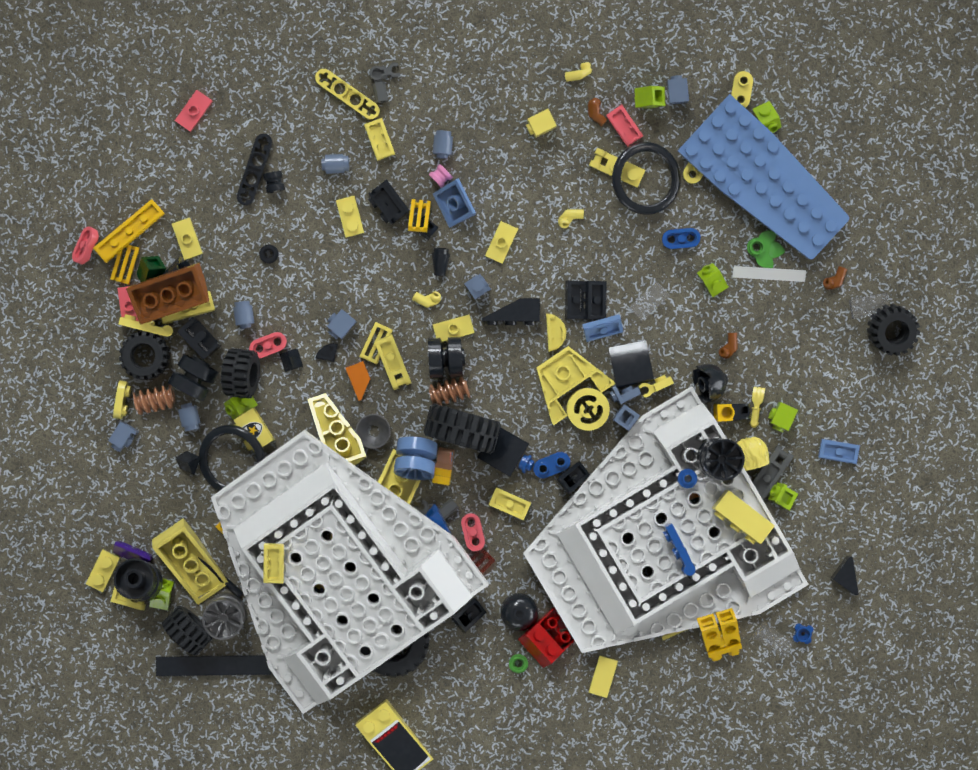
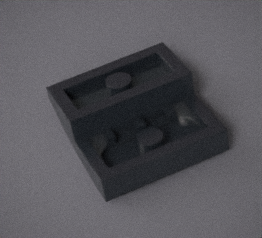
(594, 299)
(631, 364)
(506, 453)

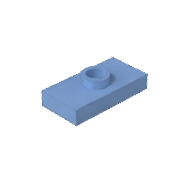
(602, 328)
(838, 451)

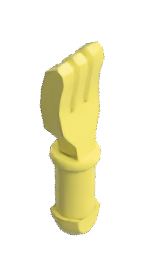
(757, 398)

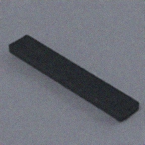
(212, 665)

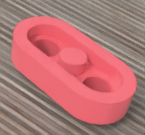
(85, 245)
(268, 345)
(473, 532)

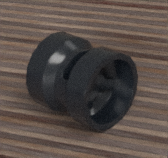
(273, 177)

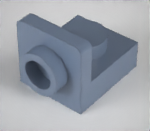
(628, 393)

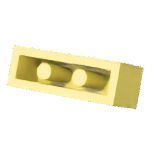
(742, 517)

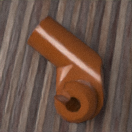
(835, 281)
(730, 348)

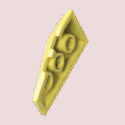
(335, 430)

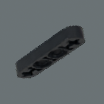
(257, 170)

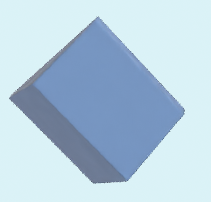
(454, 203)

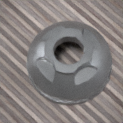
(369, 441)

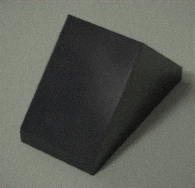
(573, 477)
(846, 575)
(468, 615)

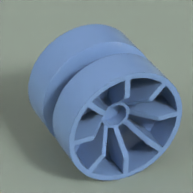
(415, 458)

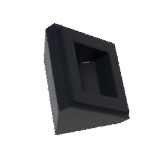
(432, 228)
(291, 360)
(188, 462)

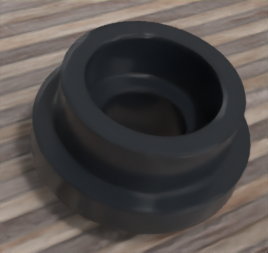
(264, 249)

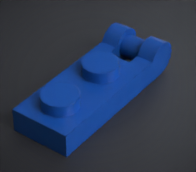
(679, 550)

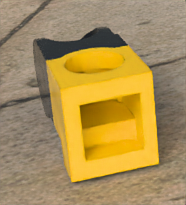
(731, 412)

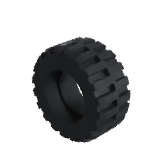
(462, 428)
(405, 663)

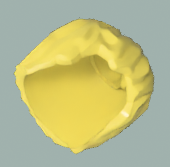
(755, 453)

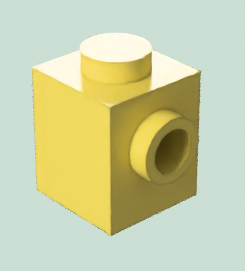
(541, 123)

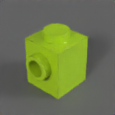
(649, 97)
(782, 417)

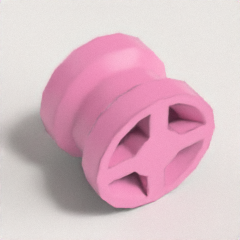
(440, 175)

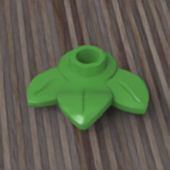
(768, 249)

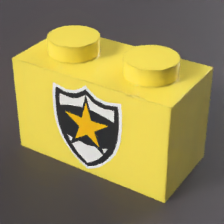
(254, 424)

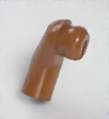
(594, 111)

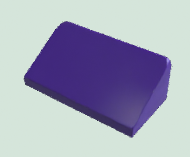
(129, 552)

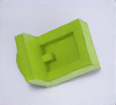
(768, 116)
(712, 279)
(237, 406)
(782, 496)
(162, 600)

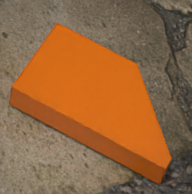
(359, 378)

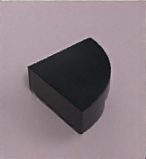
(327, 352)

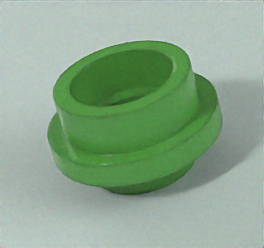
(523, 667)

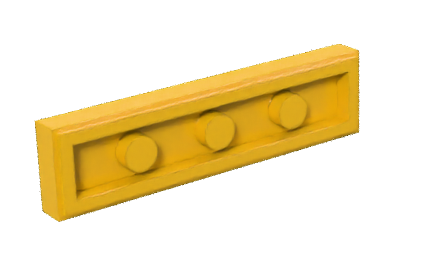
(128, 231)

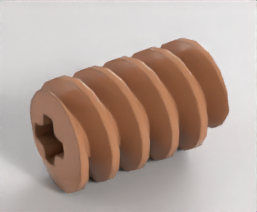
(449, 391)
(154, 400)

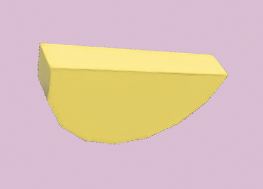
(555, 331)

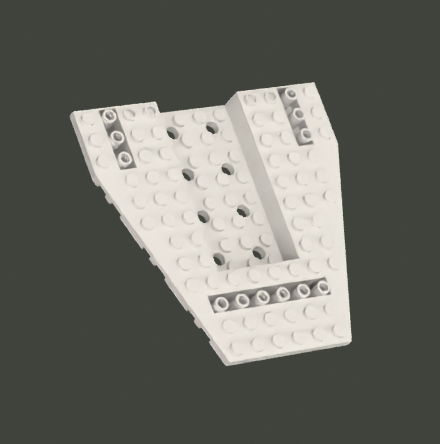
(396, 553)
(600, 579)

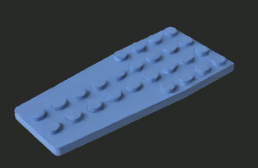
(763, 178)

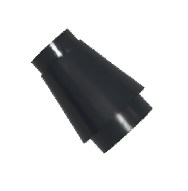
(440, 260)

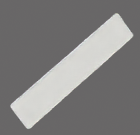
(769, 273)

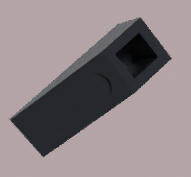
(522, 310)

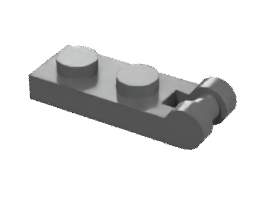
(770, 474)

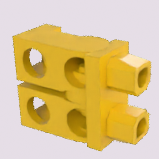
(722, 641)

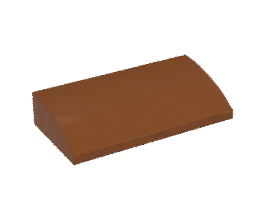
(168, 293)

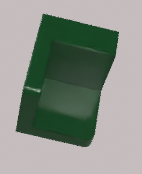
(150, 267)

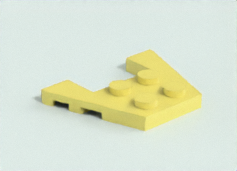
(562, 374)

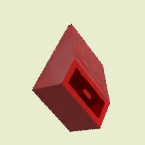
(541, 644)

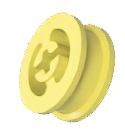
(600, 399)

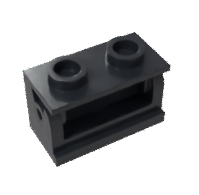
(388, 202)

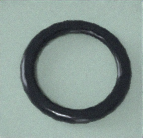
(617, 171)
(213, 435)

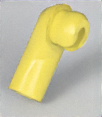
(579, 74)
(568, 215)
(429, 300)

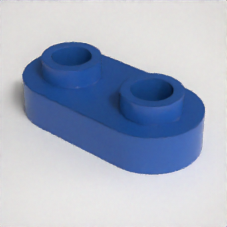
(681, 238)
(551, 464)

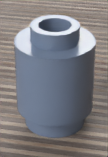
(442, 144)
(335, 163)
(243, 314)
(189, 417)

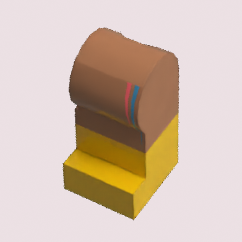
(444, 466)

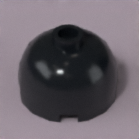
(711, 382)
(519, 612)

